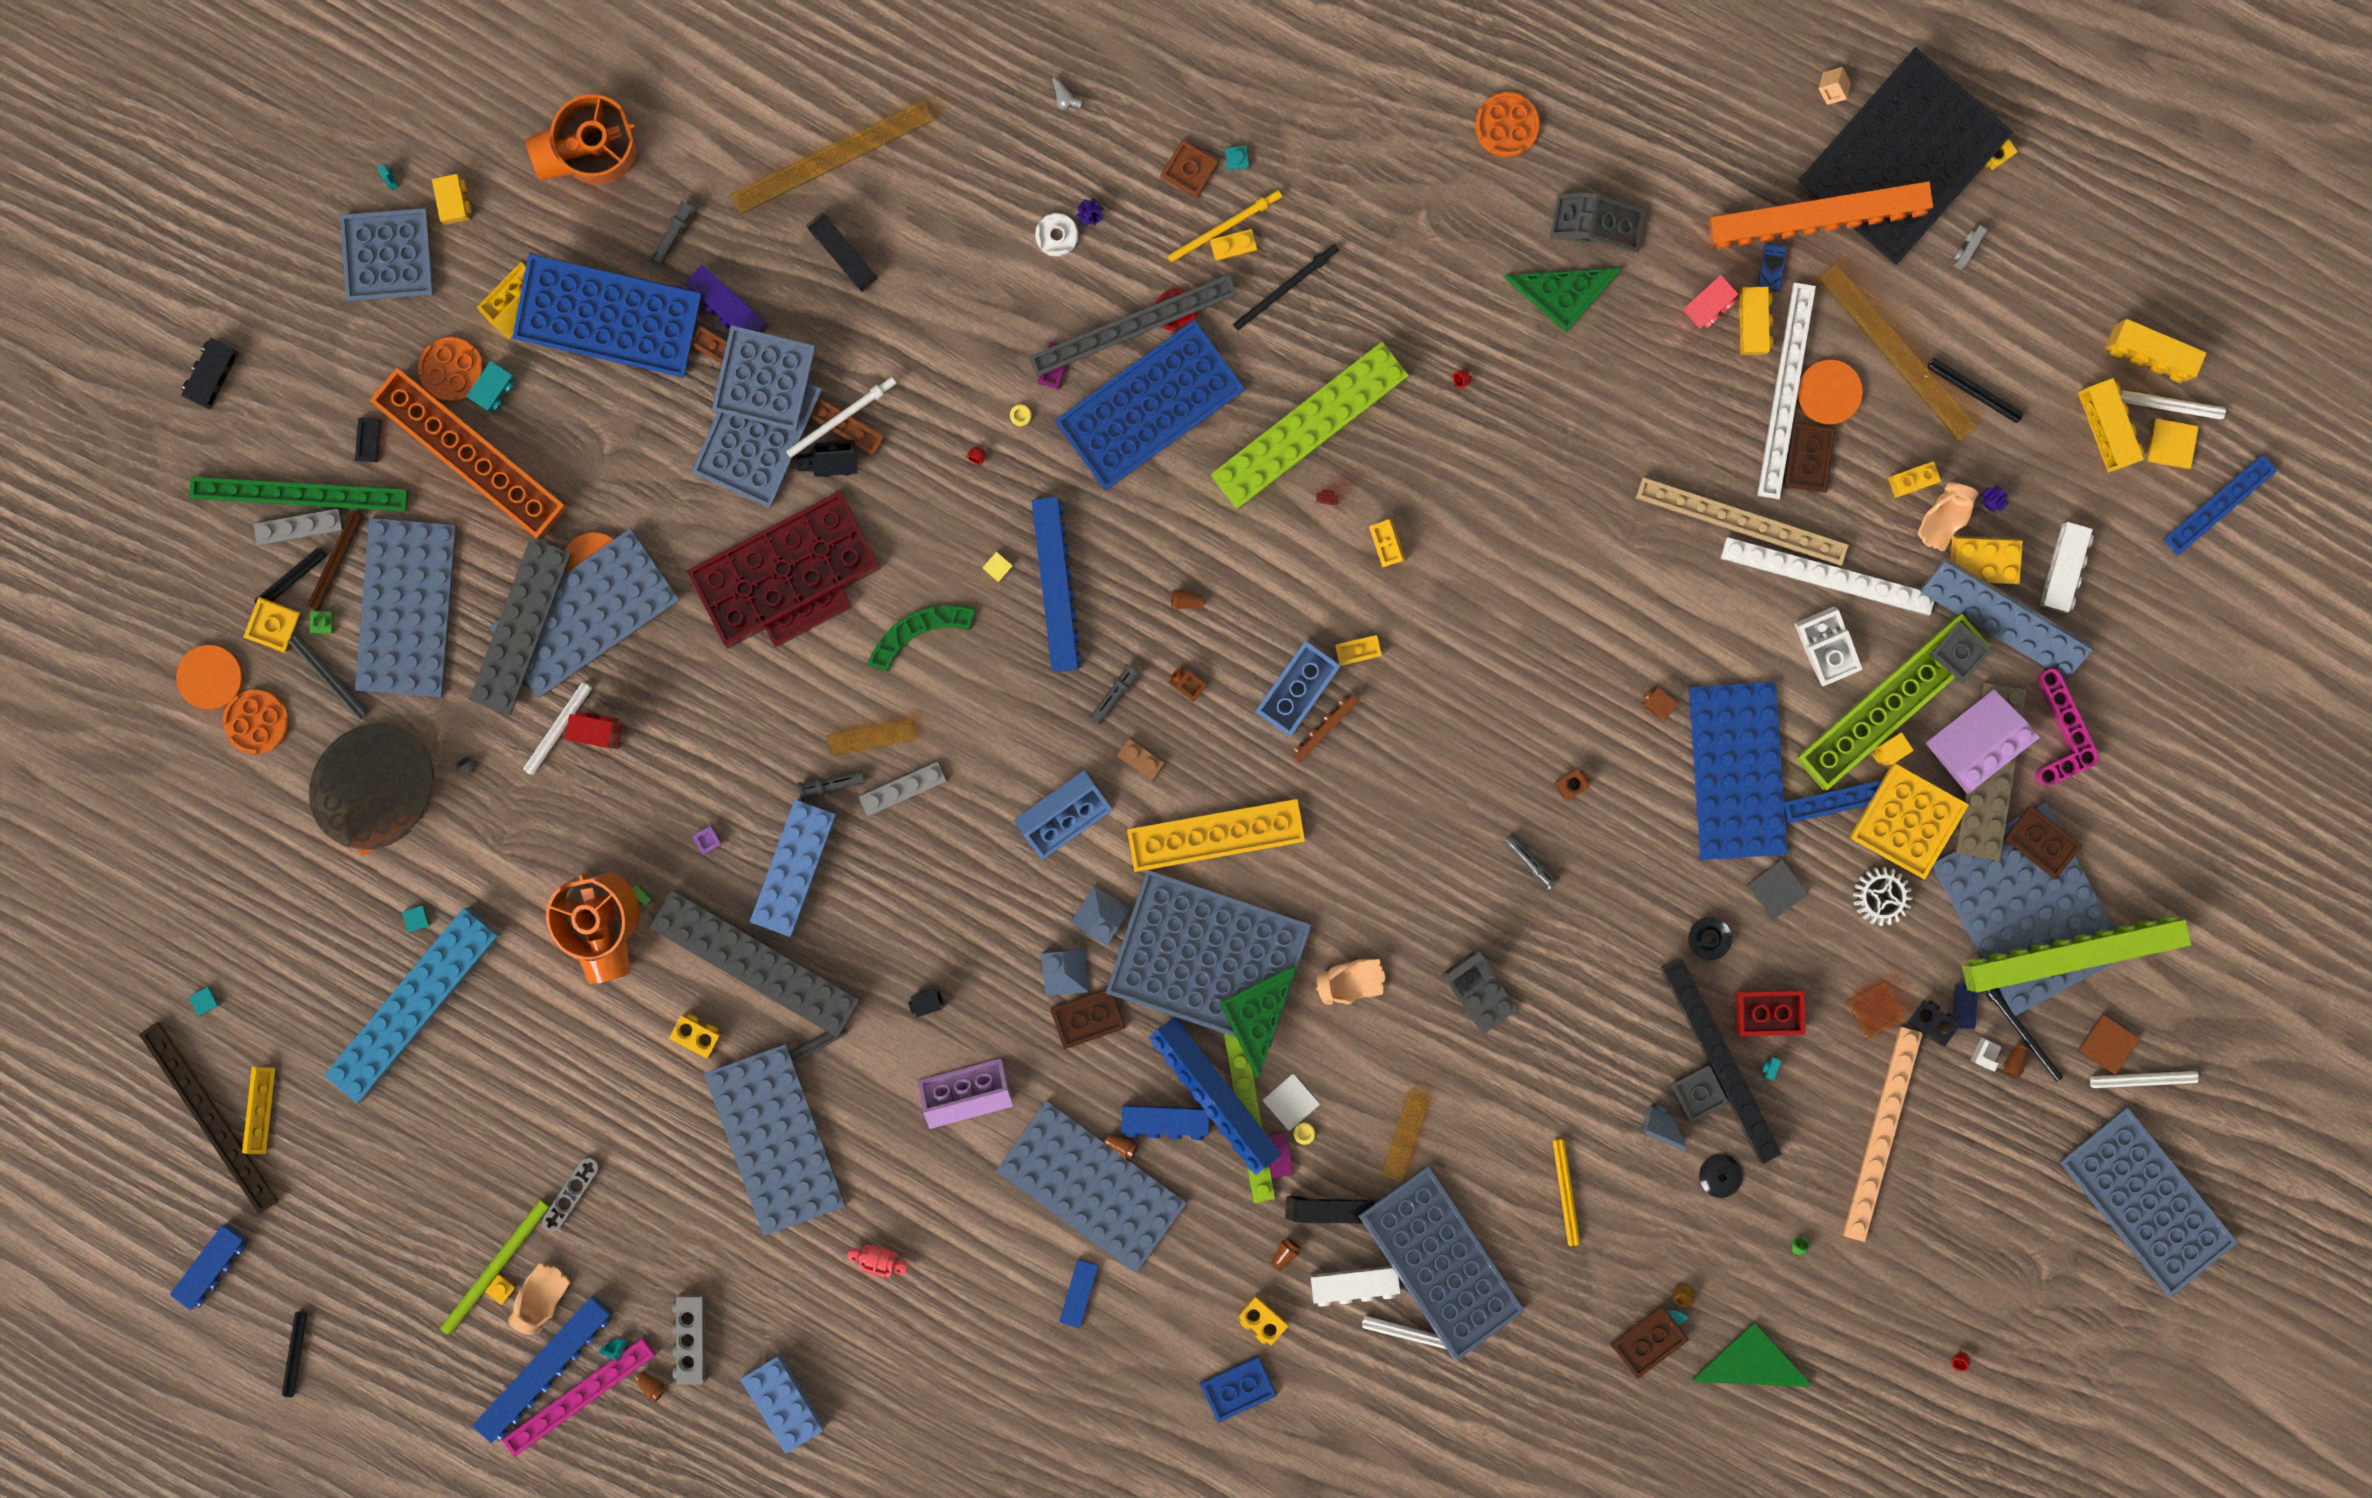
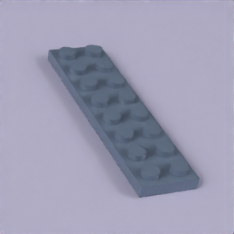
(2006, 618)

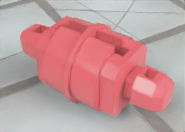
(877, 1260)

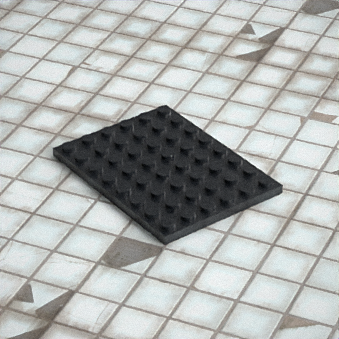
(1908, 134)

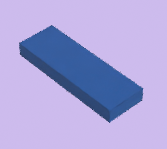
(1078, 1293)

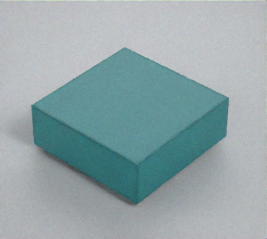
(415, 918)
(203, 1001)

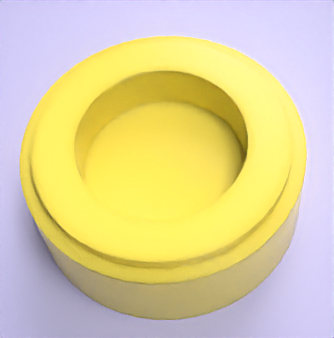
(1020, 415)
(1304, 1133)

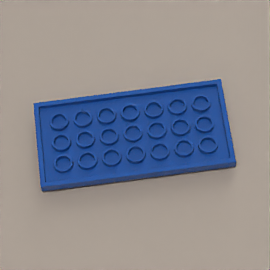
(606, 315)
(1149, 405)
(1737, 770)

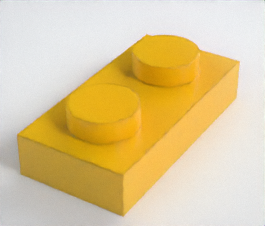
(1233, 245)
(1358, 650)

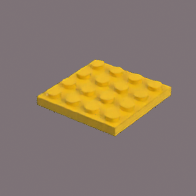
(1909, 821)

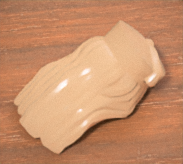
(1947, 515)
(1351, 981)
(538, 1299)

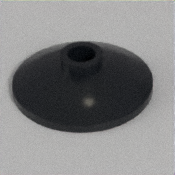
(1721, 938)
(1712, 1168)

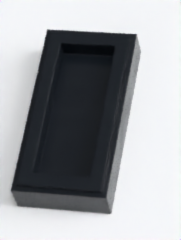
(368, 440)

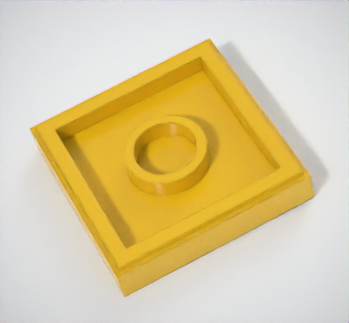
(2172, 444)
(271, 624)

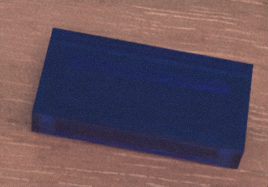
(1965, 1006)

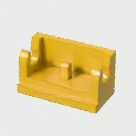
(1387, 543)

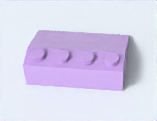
(1982, 741)

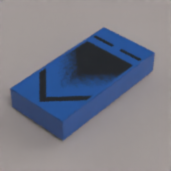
(1772, 267)

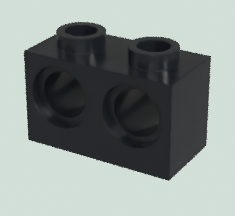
(926, 1002)
(1931, 1027)

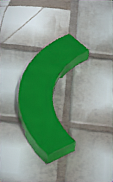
(914, 625)

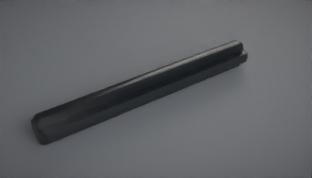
(1975, 390)

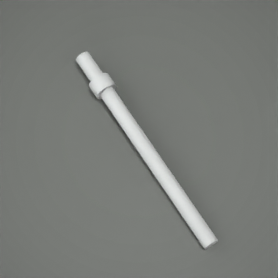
(875, 393)

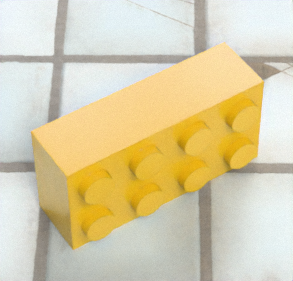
(2155, 351)
(2111, 425)

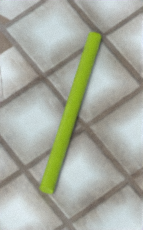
(495, 1267)

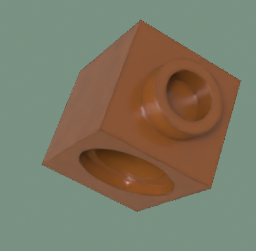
(1659, 703)
(1565, 791)

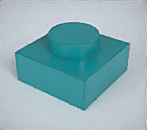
(1237, 158)
(1770, 1068)

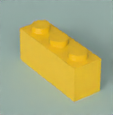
(1755, 321)

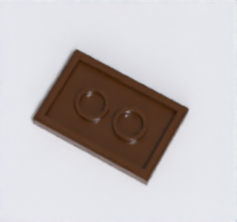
(1809, 457)
(2042, 842)
(1087, 1018)
(1649, 1341)

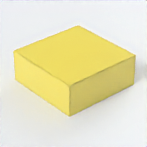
(997, 567)

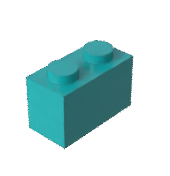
(491, 387)

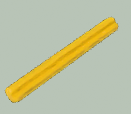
(1566, 1192)

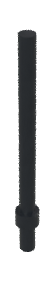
(1318, 261)
(1994, 995)

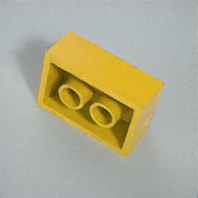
(1989, 557)

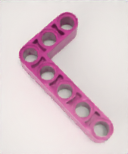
(2067, 731)

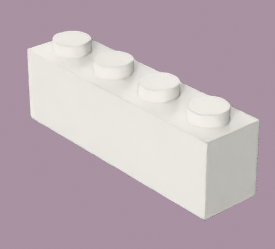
(2066, 568)
(1354, 1284)

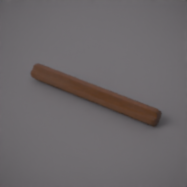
(335, 560)

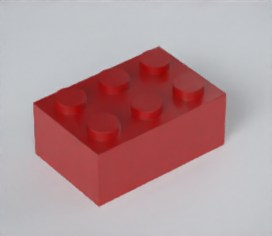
(592, 731)
(1770, 1012)

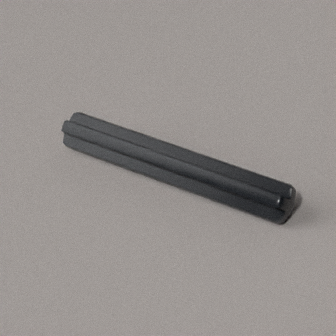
(293, 575)
(294, 1354)

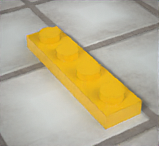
(258, 1110)

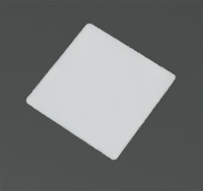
(1291, 1102)

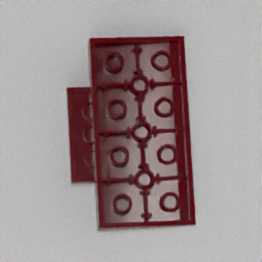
(786, 575)

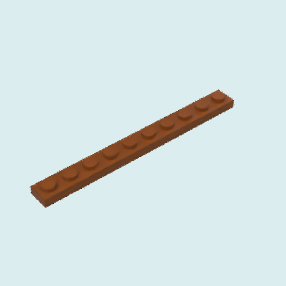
(849, 429)

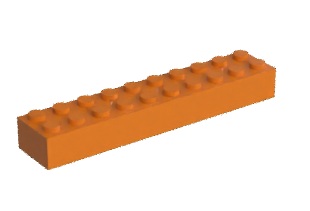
(1820, 214)
(469, 453)

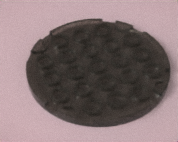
(371, 786)

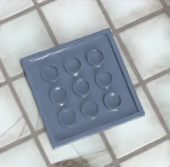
(386, 255)
(763, 378)

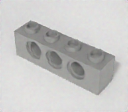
(681, 1372)

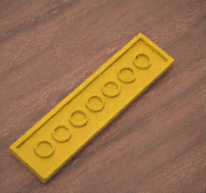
(1215, 835)

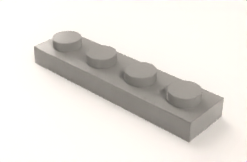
(298, 527)
(902, 789)

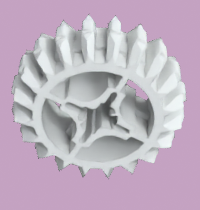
(1886, 886)

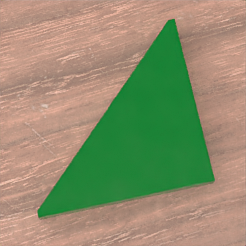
(1563, 294)
(1255, 1015)
(1753, 1361)

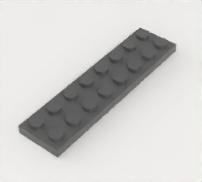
(520, 626)

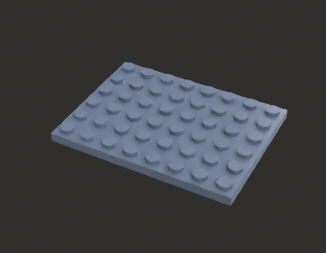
(2020, 905)
(1199, 948)

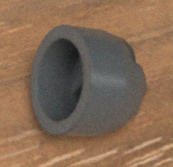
(466, 764)

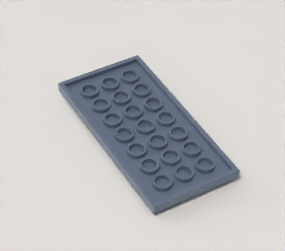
(405, 607)
(597, 609)
(774, 1139)
(1091, 1186)
(2148, 1202)
(1441, 1263)

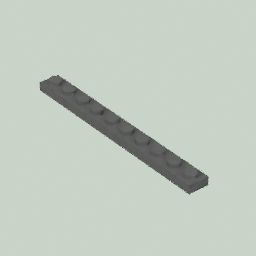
(1133, 325)

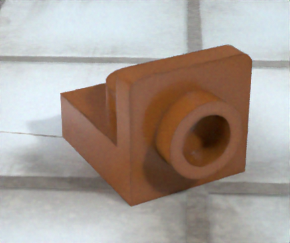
(1187, 683)

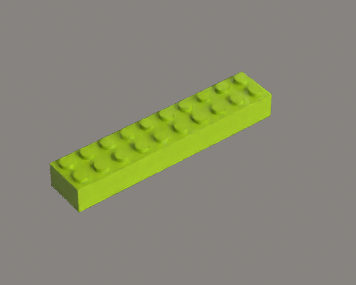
(1309, 426)
(1879, 712)
(2075, 955)

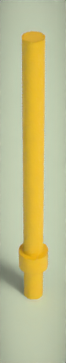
(1260, 205)

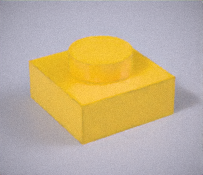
(500, 1289)

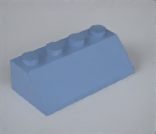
(1063, 815)

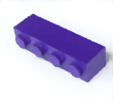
(724, 302)

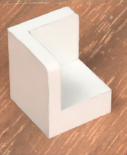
(1986, 1054)

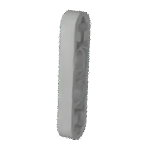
(568, 1192)

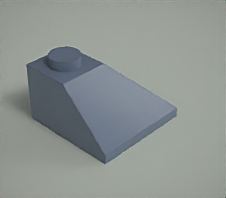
(1100, 915)
(1065, 972)
(1662, 1127)

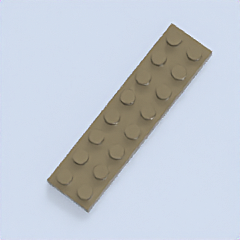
(1986, 816)

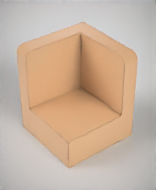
(1834, 85)

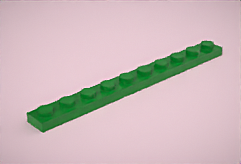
(298, 494)

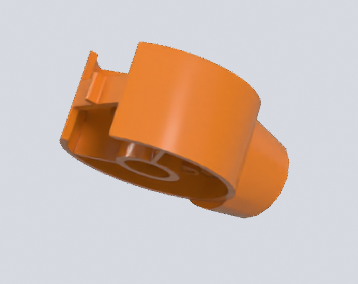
(550, 152)
(599, 958)

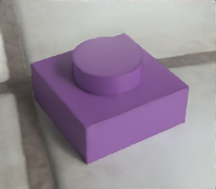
(707, 840)

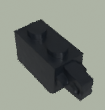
(830, 459)

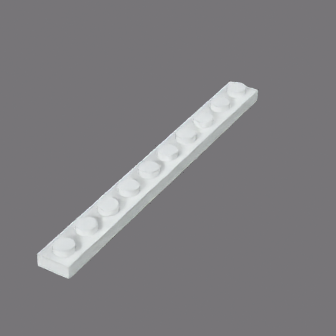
(1786, 391)
(1826, 576)

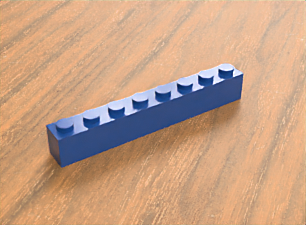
(1055, 586)
(1215, 1096)
(542, 1369)

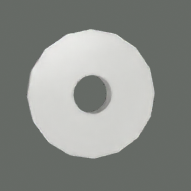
(1059, 247)

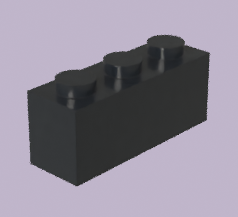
(209, 373)

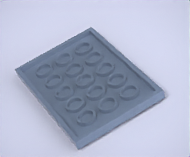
(751, 454)

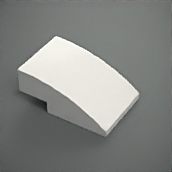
(1828, 646)

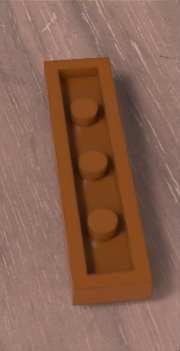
(1330, 720)

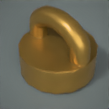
(1683, 1295)

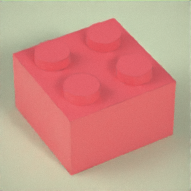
(1715, 298)

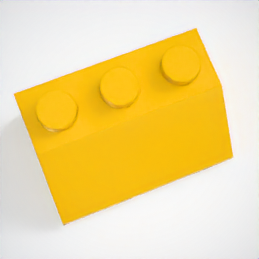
(502, 303)

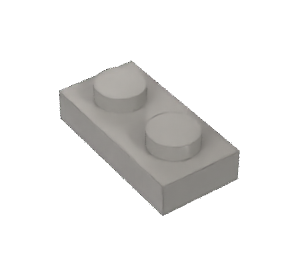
(1973, 239)

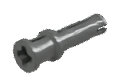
(679, 223)
(1121, 685)
(821, 786)
(1538, 869)

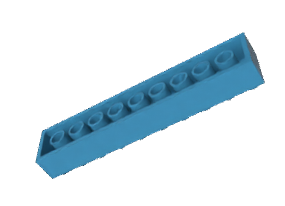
(412, 1005)

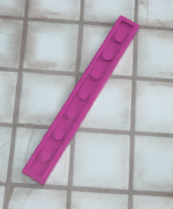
(578, 1397)

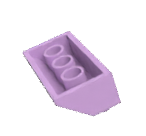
(965, 1093)

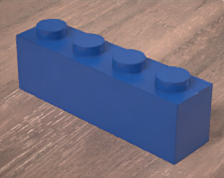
(1164, 1120)
(209, 1266)

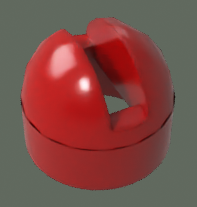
(1461, 378)
(976, 455)
(1961, 1361)

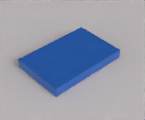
(1238, 1389)

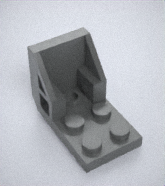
(1598, 220)
(1479, 991)

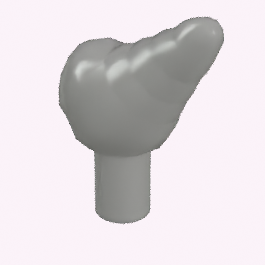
(1065, 97)

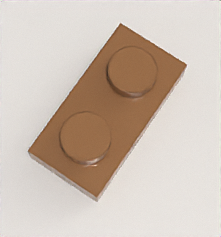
(1140, 759)

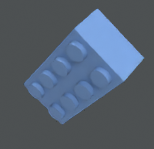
(1297, 689)
(782, 1403)

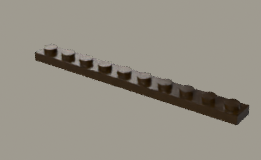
(208, 1117)

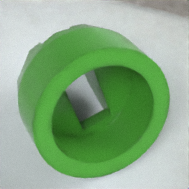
(1805, 1245)

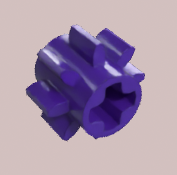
(1089, 212)
(1994, 499)

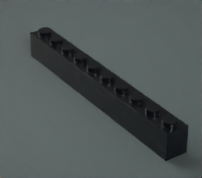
(1721, 1061)

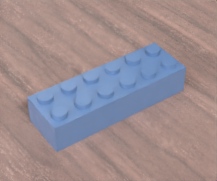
(793, 868)

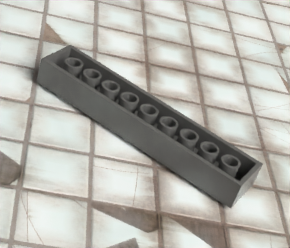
(755, 963)

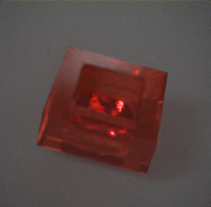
(1327, 497)

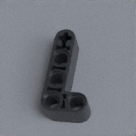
(841, 251)
(1325, 1210)

